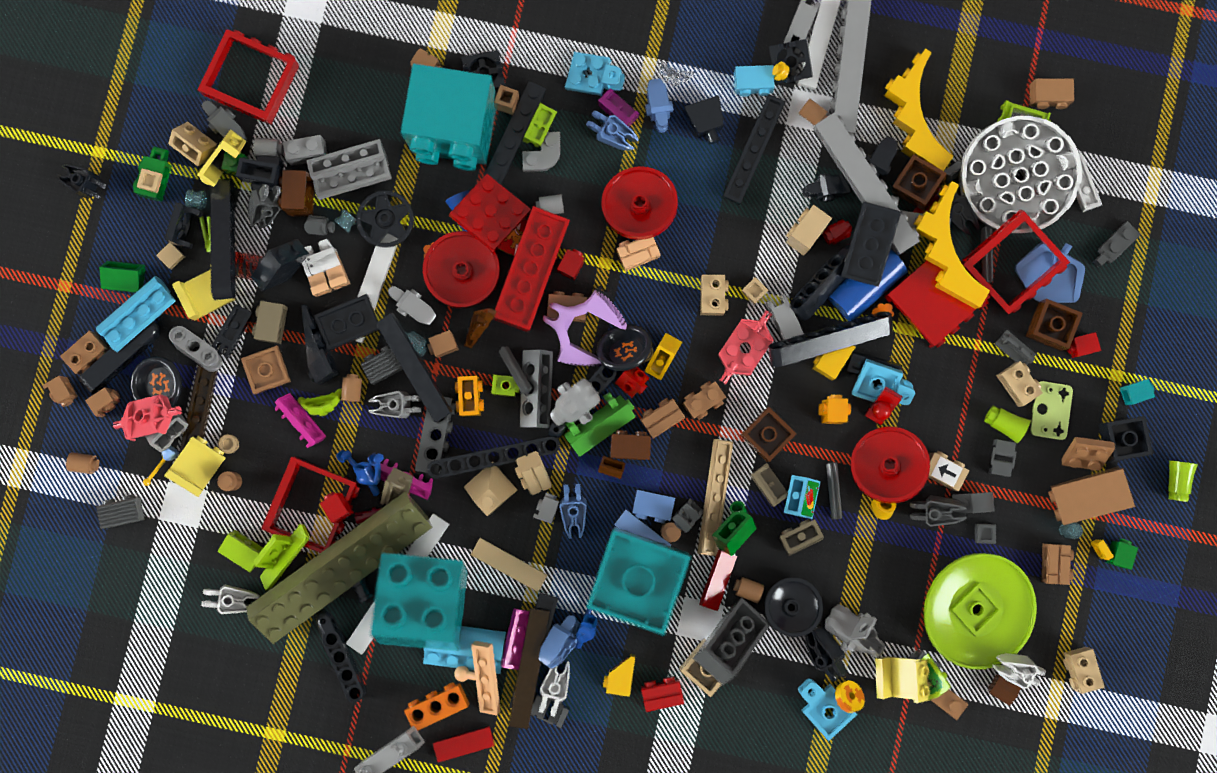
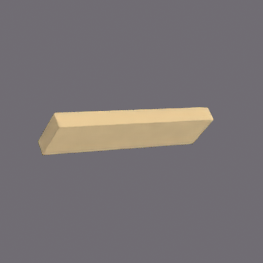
(509, 564)

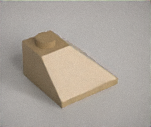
(490, 489)

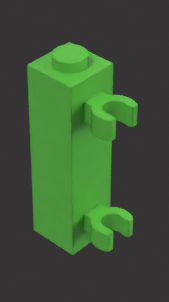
(603, 424)

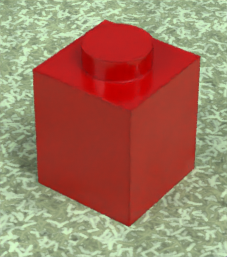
(571, 264)
(1084, 345)
(336, 507)

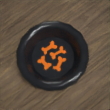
(624, 348)
(156, 377)

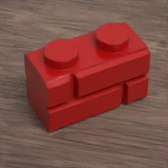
(662, 694)

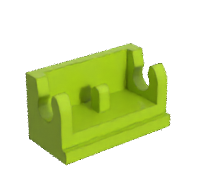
(539, 125)
(240, 550)

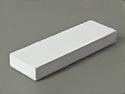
(1087, 193)

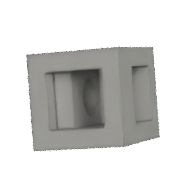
(547, 508)

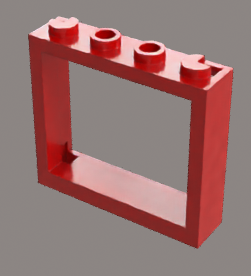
(281, 88)
(994, 239)
(283, 491)

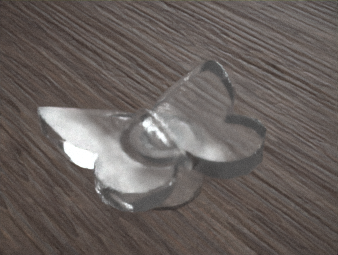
(674, 76)

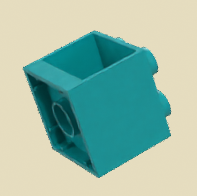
(449, 116)
(639, 580)
(419, 602)

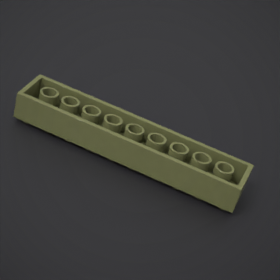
(338, 568)

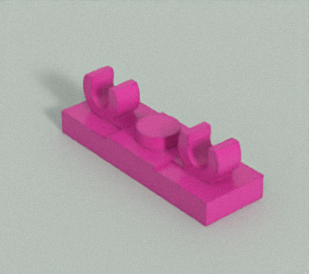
(299, 420)
(418, 487)
(515, 639)

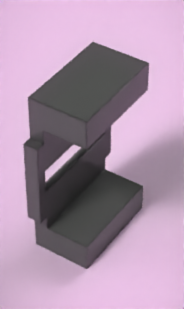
(1000, 467)
(560, 715)

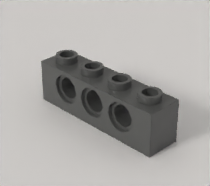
(537, 403)
(428, 443)

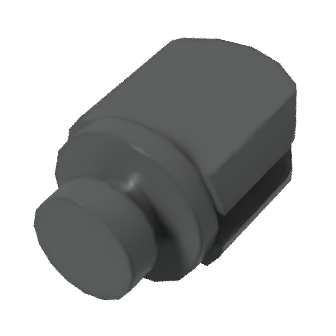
(318, 225)

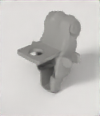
(575, 403)
(854, 631)

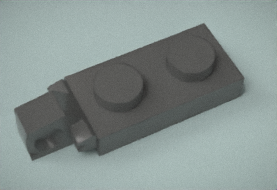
(1116, 244)

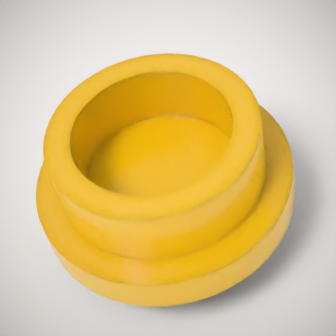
(780, 71)

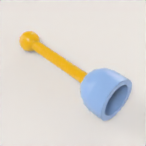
(168, 455)

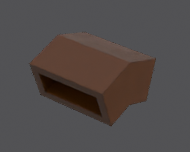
(611, 471)
(1003, 689)

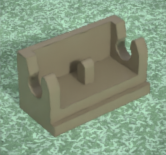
(395, 485)
(769, 485)

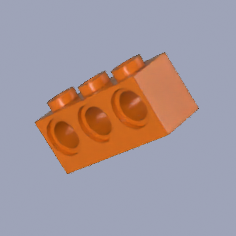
(431, 715)

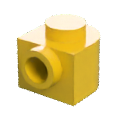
(883, 510)

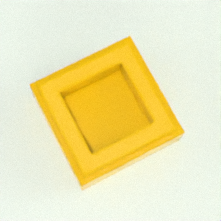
(1102, 549)

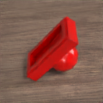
(883, 405)

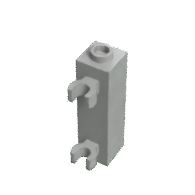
(391, 752)

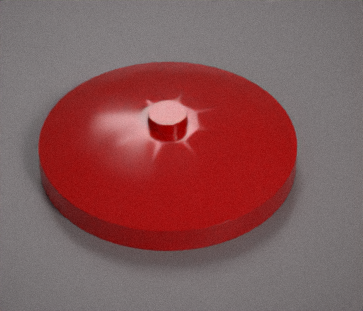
(639, 203)
(460, 270)
(890, 465)

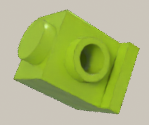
(497, 388)

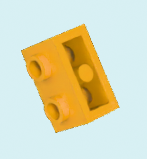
(469, 396)
(834, 410)

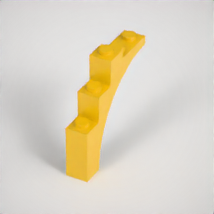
(909, 116)
(941, 252)

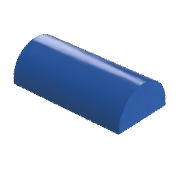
(855, 297)

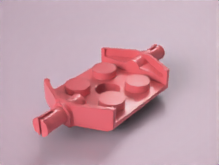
(750, 332)
(156, 417)

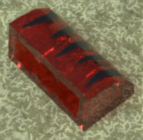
(246, 264)

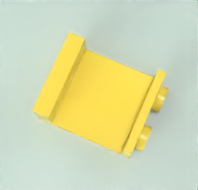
(232, 144)
(197, 297)
(195, 465)
(902, 678)

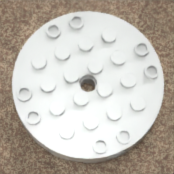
(1043, 154)

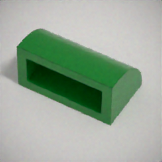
(122, 276)

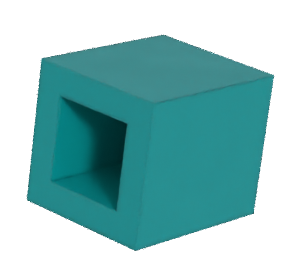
(1137, 392)

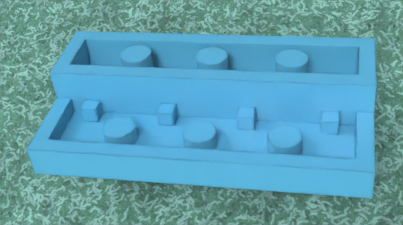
(136, 313)
(464, 655)

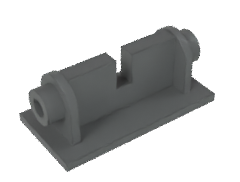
(1015, 348)

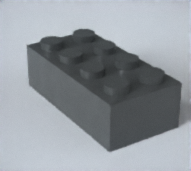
(732, 641)

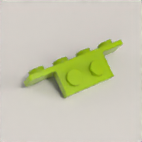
(279, 554)

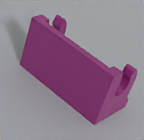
(615, 105)

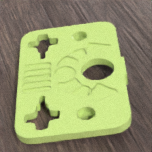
(1055, 413)

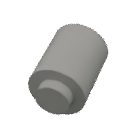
(267, 147)
(551, 204)

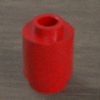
(837, 232)

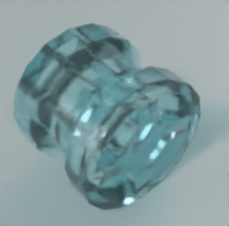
(195, 199)
(346, 221)

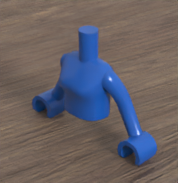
(363, 470)
(587, 629)

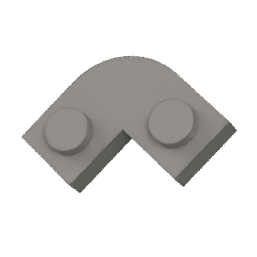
(543, 159)

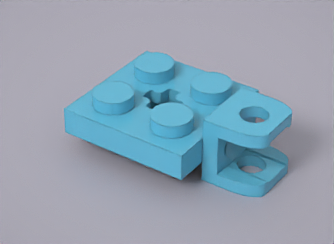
(602, 74)
(888, 376)
(818, 702)

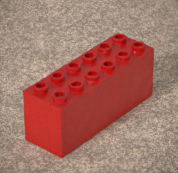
(530, 269)

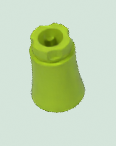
(1007, 423)
(1180, 480)

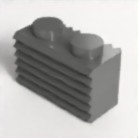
(381, 365)
(120, 512)

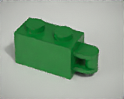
(160, 166)

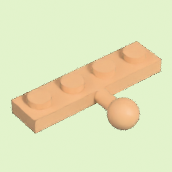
(484, 675)

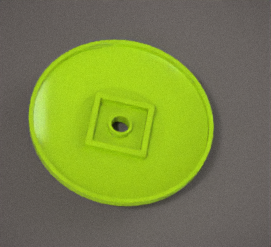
(1004, 616)

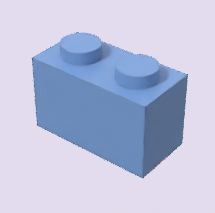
(653, 505)

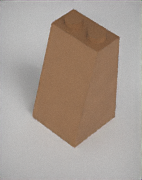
(1091, 496)

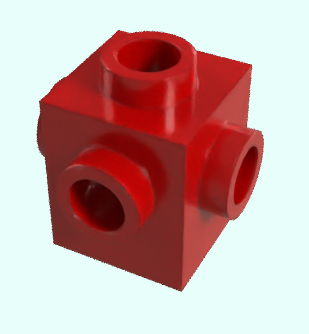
(633, 381)

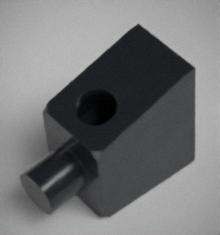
(705, 118)

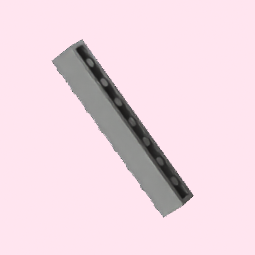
(851, 61)
(862, 176)

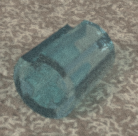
(1071, 530)

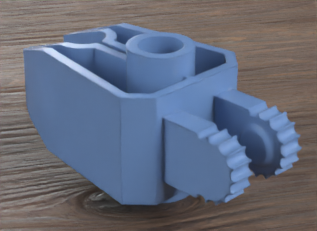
(658, 104)
(612, 131)
(573, 510)
(559, 642)

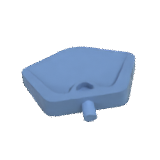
(1064, 286)

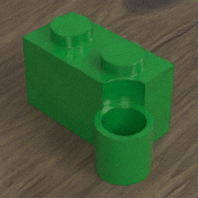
(734, 529)

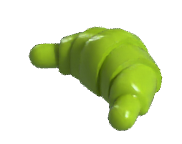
(322, 404)

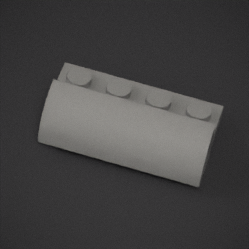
(349, 169)

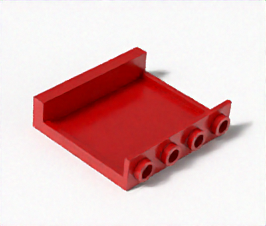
(929, 308)

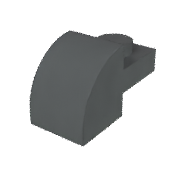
(976, 502)
(687, 515)

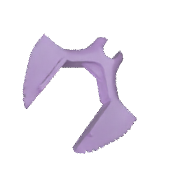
(596, 305)

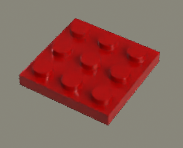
(490, 212)

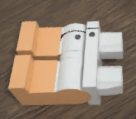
(323, 263)

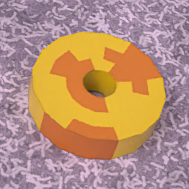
(849, 696)

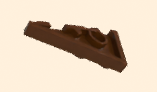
(478, 324)

